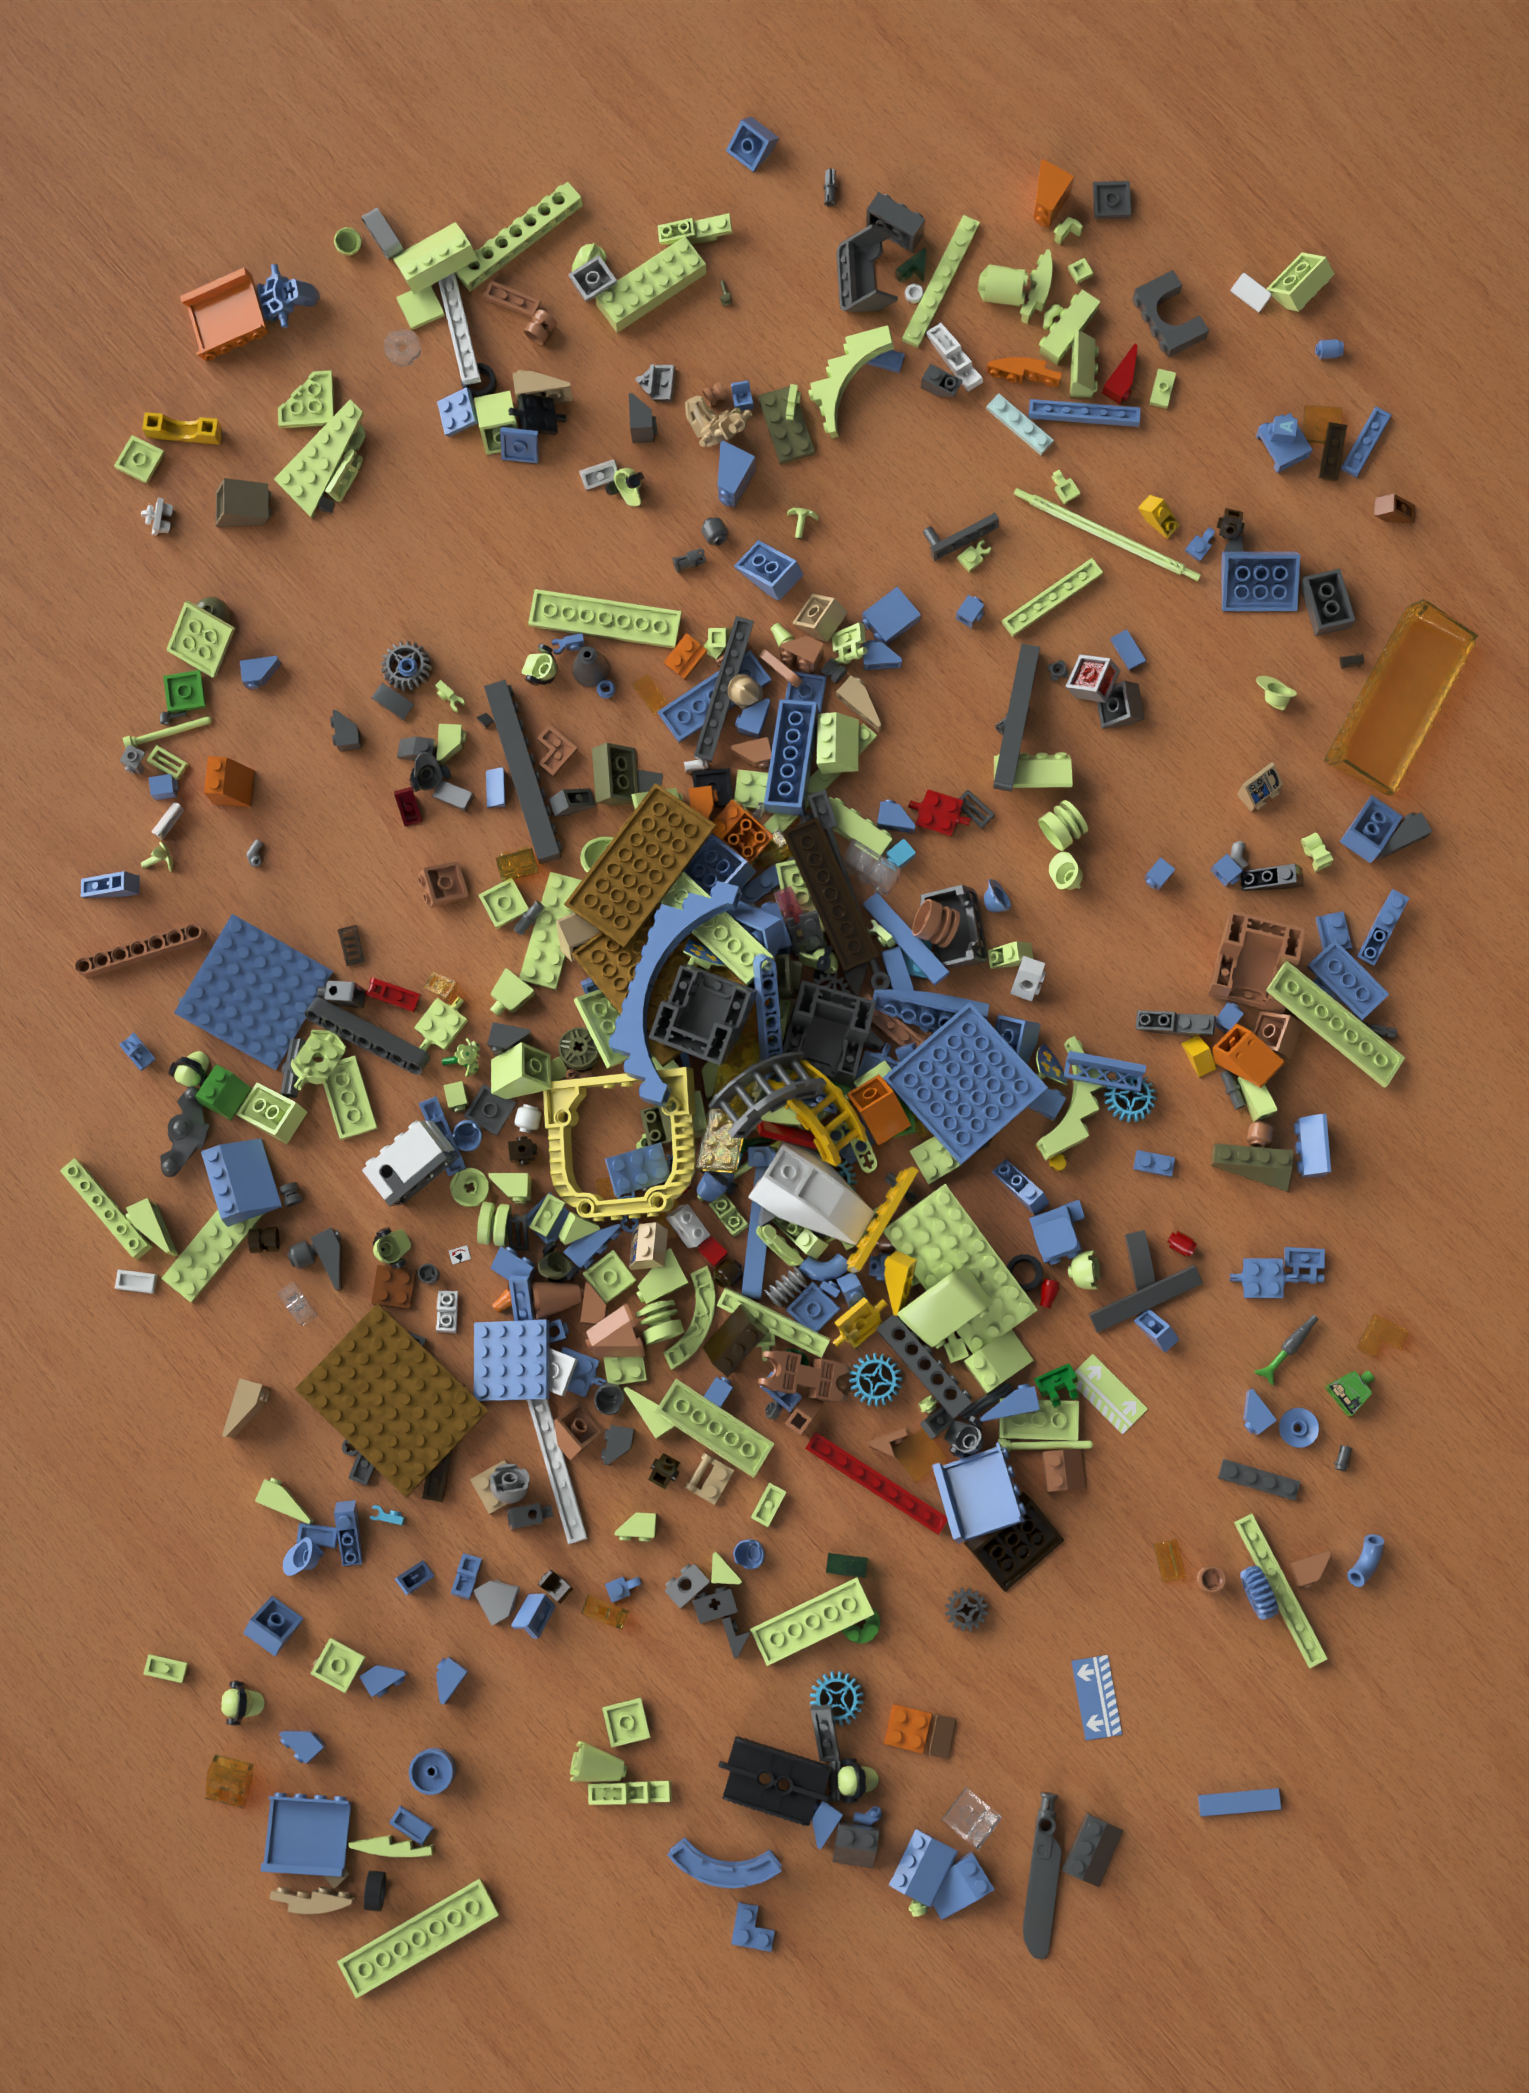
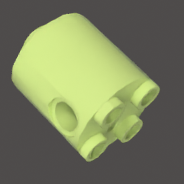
(1002, 285)

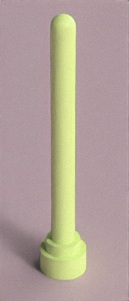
(128, 740)
(1045, 1445)

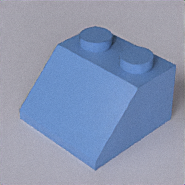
(752, 143)
(273, 1625)

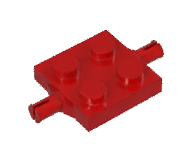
(939, 813)

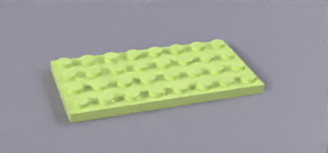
(946, 1239)

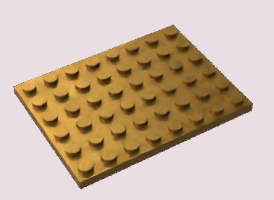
(614, 968)
(391, 1400)

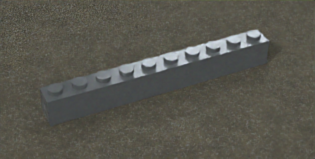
(522, 771)

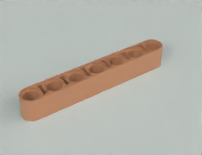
(131, 950)

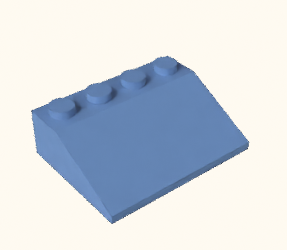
(1260, 581)
(718, 863)
(241, 1180)

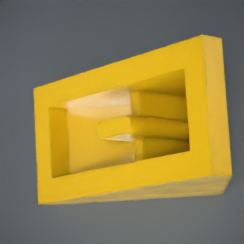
(1199, 1055)

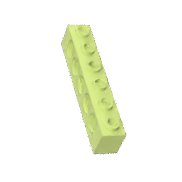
(106, 1208)

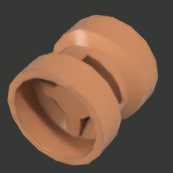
(715, 394)

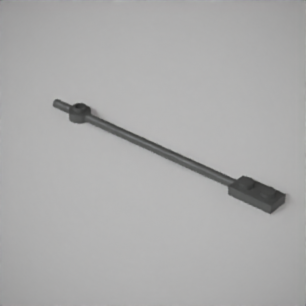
(822, 809)

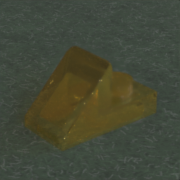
(441, 986)

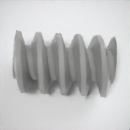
(786, 1287)

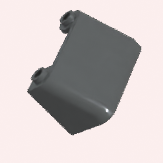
(969, 943)

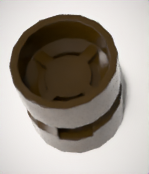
(263, 1239)

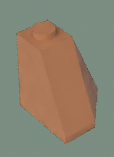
(615, 1336)

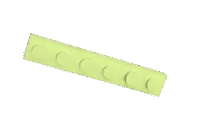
(1052, 597)
(776, 1323)

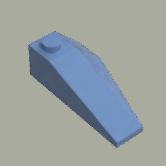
(1019, 1034)

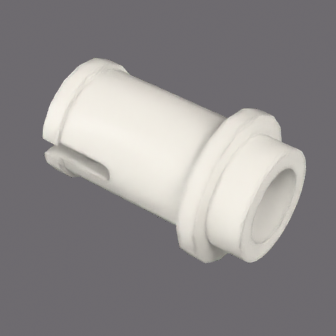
(695, 765)

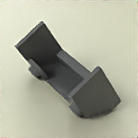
(856, 271)

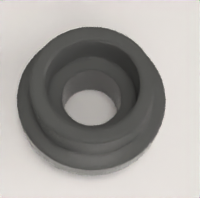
(773, 1410)

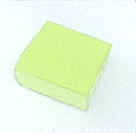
(558, 1069)

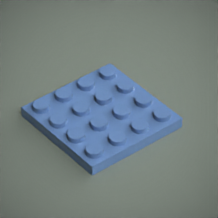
(511, 1360)

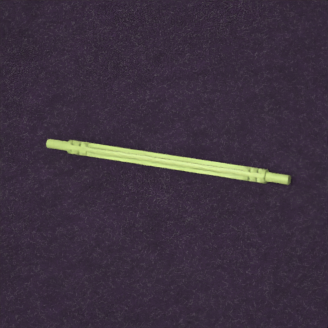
(1107, 534)

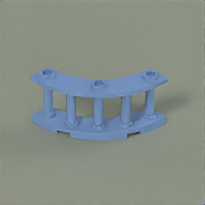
(723, 1873)

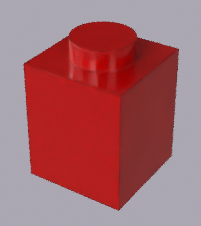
(712, 1251)

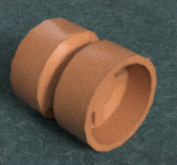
(540, 327)
(1210, 1579)

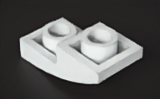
(447, 1311)

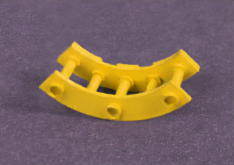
(808, 1117)

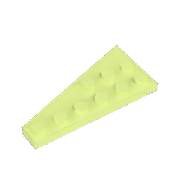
(318, 461)

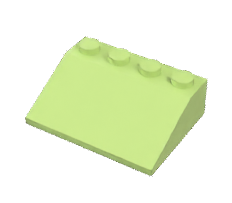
(435, 258)

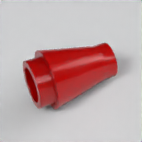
(1049, 1291)

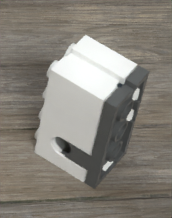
(410, 1162)

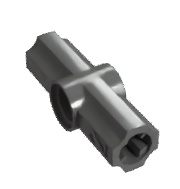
(290, 1078)

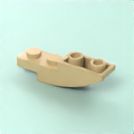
(320, 1902)

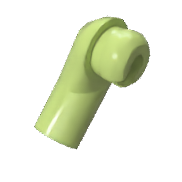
(1054, 310)

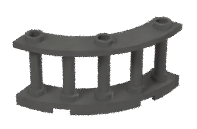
(774, 1100)

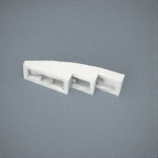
(954, 357)

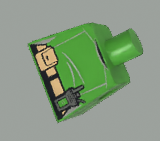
(1351, 1391)

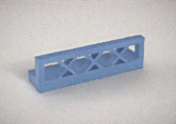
(1104, 1064)

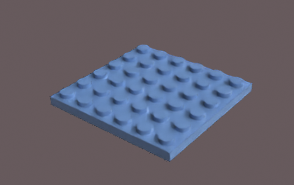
(252, 991)
(965, 1083)

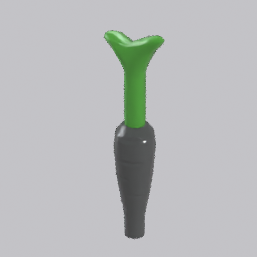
(1289, 1347)

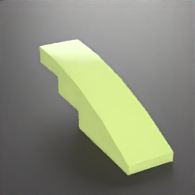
(629, 1792)
(385, 1847)

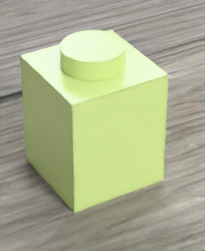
(456, 1096)

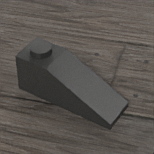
(1409, 832)
(331, 1254)

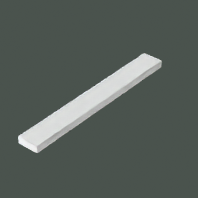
(459, 330)
(557, 1471)

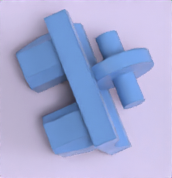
(137, 1052)

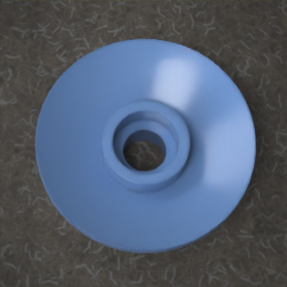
(1308, 1424)

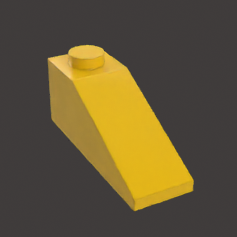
(898, 1278)

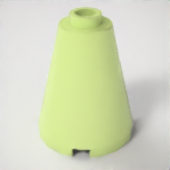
(595, 1765)

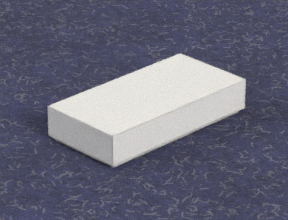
(136, 1281)

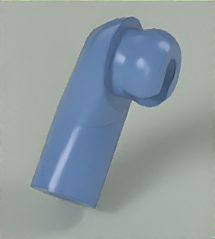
(869, 1818)

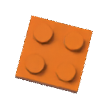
(907, 1728)

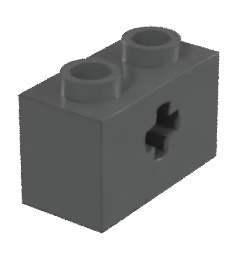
(703, 1609)

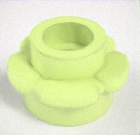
(928, 1404)
(917, 1908)

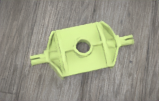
(319, 1044)

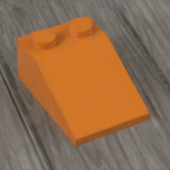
(703, 800)

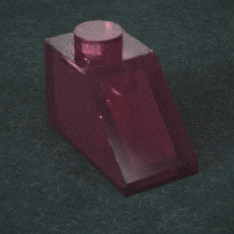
(788, 903)

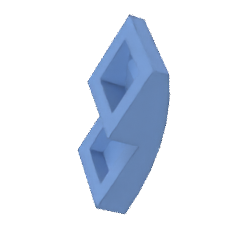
(466, 1576)

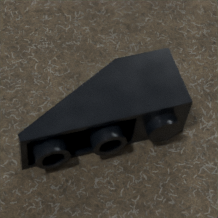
(1272, 878)

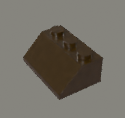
(734, 1340)

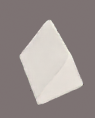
(1251, 292)
(598, 474)
(168, 820)

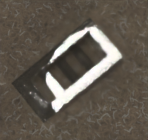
(341, 931)

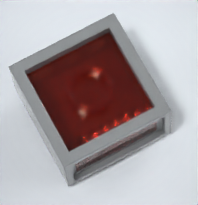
(1093, 678)

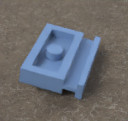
(1332, 928)

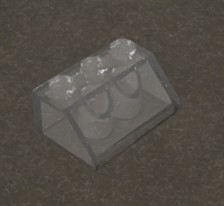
(871, 868)

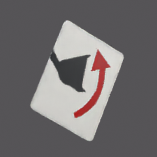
(459, 1254)

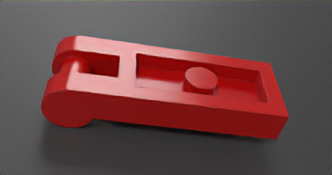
(393, 995)

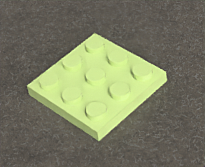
(200, 639)

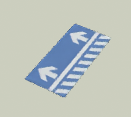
(1096, 1697)

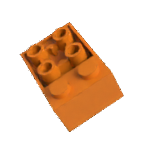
(742, 831)
(1246, 1056)

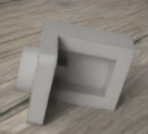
(132, 760)

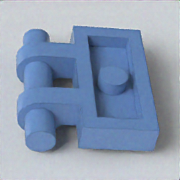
(1305, 1258)

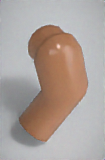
(573, 1074)

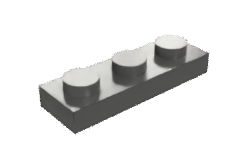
(825, 1733)

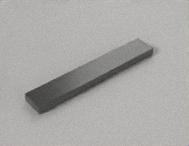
(1145, 1298)

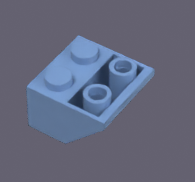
(507, 1264)

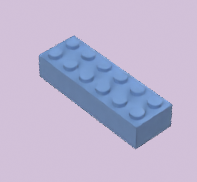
(791, 757)

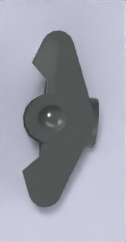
(186, 1133)

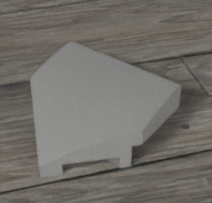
(658, 382)
(497, 1599)

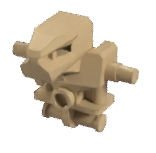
(712, 426)

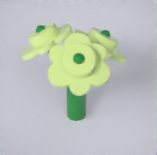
(465, 1056)

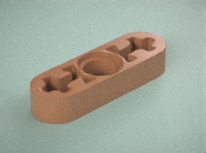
(780, 668)

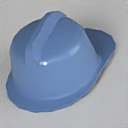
(301, 1557)

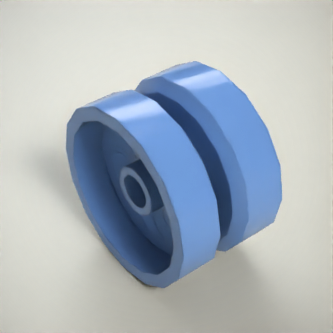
(421, 1766)

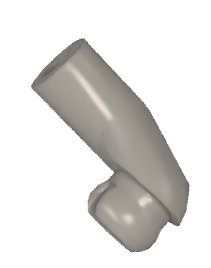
(1237, 852)
(253, 855)

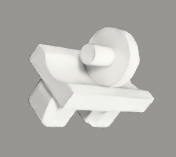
(158, 524)

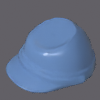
(996, 898)

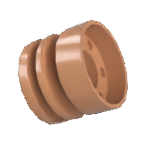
(936, 923)

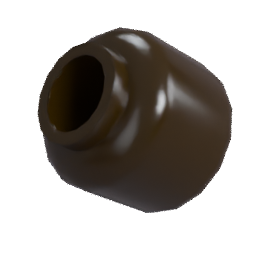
(727, 1273)

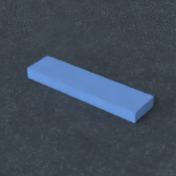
(1366, 442)
(1239, 1802)

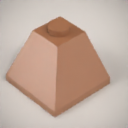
(576, 1430)

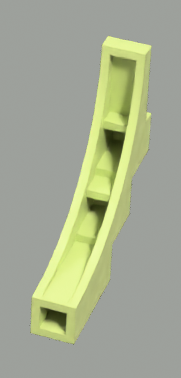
(859, 350)
(1083, 1105)

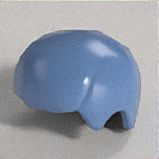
(467, 1135)
(749, 1554)

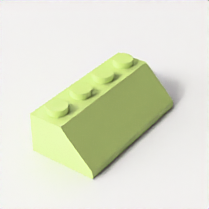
(1042, 770)

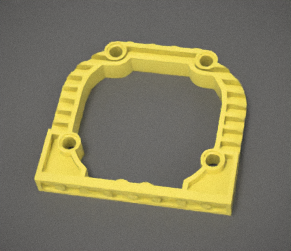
(565, 1098)

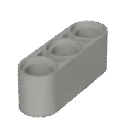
(382, 233)

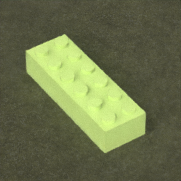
(651, 284)

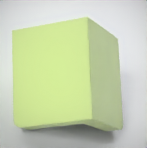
(718, 637)

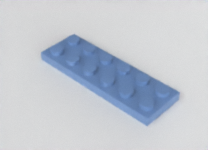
(689, 711)

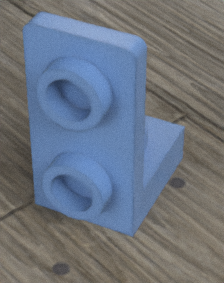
(760, 1155)

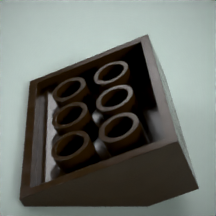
(1017, 1548)

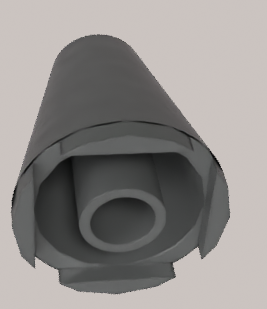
(590, 667)

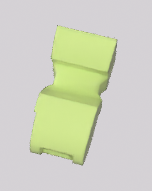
(1314, 847)

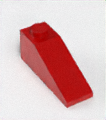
(1120, 382)

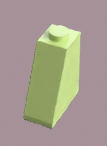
(1257, 1100)
(662, 1280)

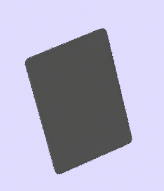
(647, 779)

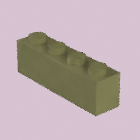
(1260, 1164)

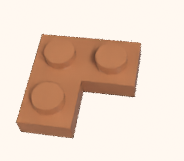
(560, 750)

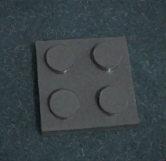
(1111, 200)
(490, 1110)

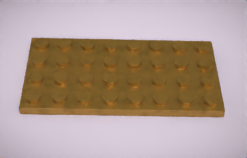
(640, 865)

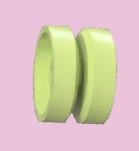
(493, 1224)

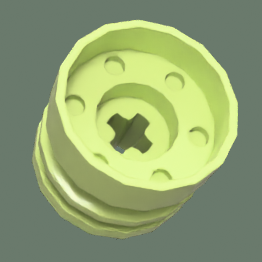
(1063, 825)
(659, 1322)

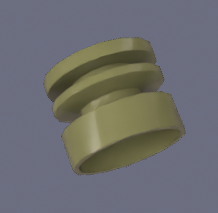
(576, 1060)

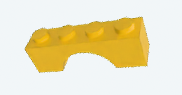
(165, 428)

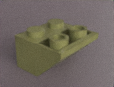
(657, 1125)

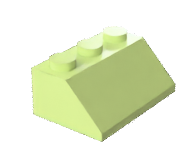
(1301, 281)
(1083, 366)
(837, 743)

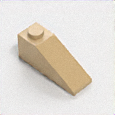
(856, 698)

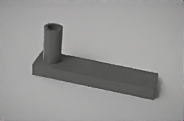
(942, 548)

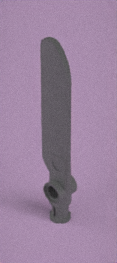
(1042, 1881)

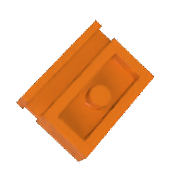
(685, 656)

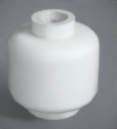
(527, 1118)

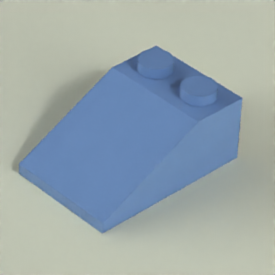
(769, 570)
(1371, 829)
(962, 1886)

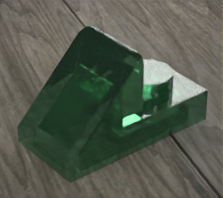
(914, 264)

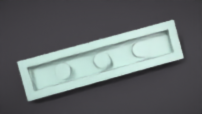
(1020, 424)

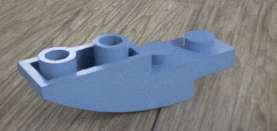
(1382, 927)

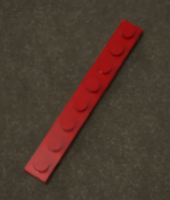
(876, 1483)

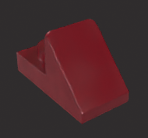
(408, 806)

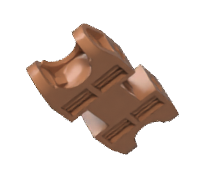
(790, 1373)

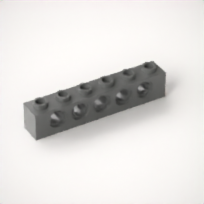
(952, 1407)

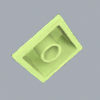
(514, 1185)

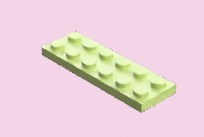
(543, 957)
(206, 1255)
(714, 1428)
(812, 1621)

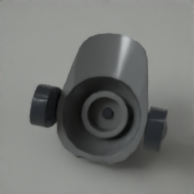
(427, 772)
(965, 1437)

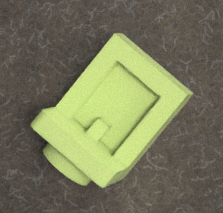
(1064, 229)

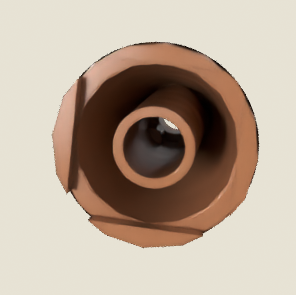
(554, 1297)

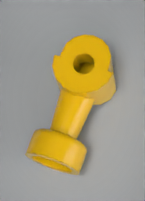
(1057, 1162)

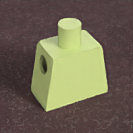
(510, 993)

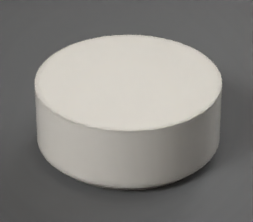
(914, 293)

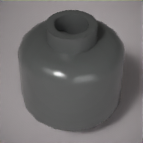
(714, 531)
(302, 1254)

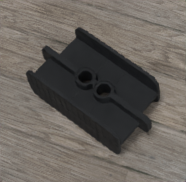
(795, 1804)

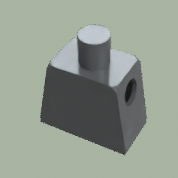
(343, 994)
(519, 1517)

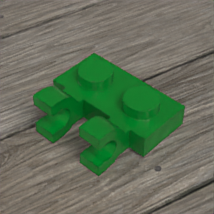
(1056, 1380)

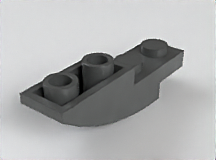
(1175, 1024)

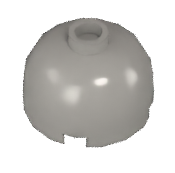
(509, 1483)

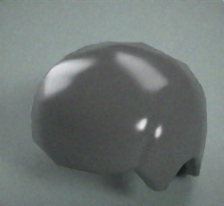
(609, 1398)

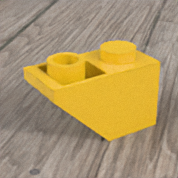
(1159, 515)

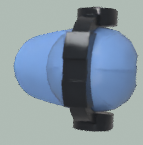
(715, 1184)

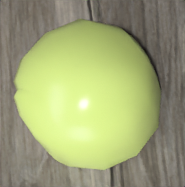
(347, 241)

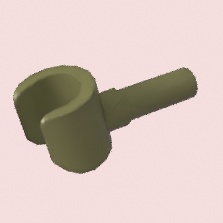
(726, 298)

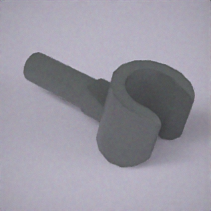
(165, 717)

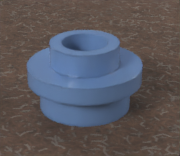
(405, 662)
(606, 683)

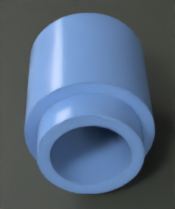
(1329, 349)

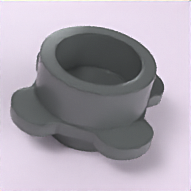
(1057, 665)

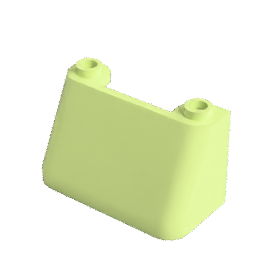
(946, 1307)

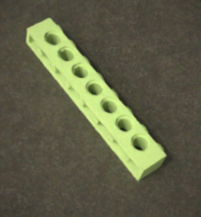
(529, 235)

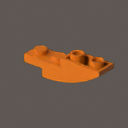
(1018, 367)

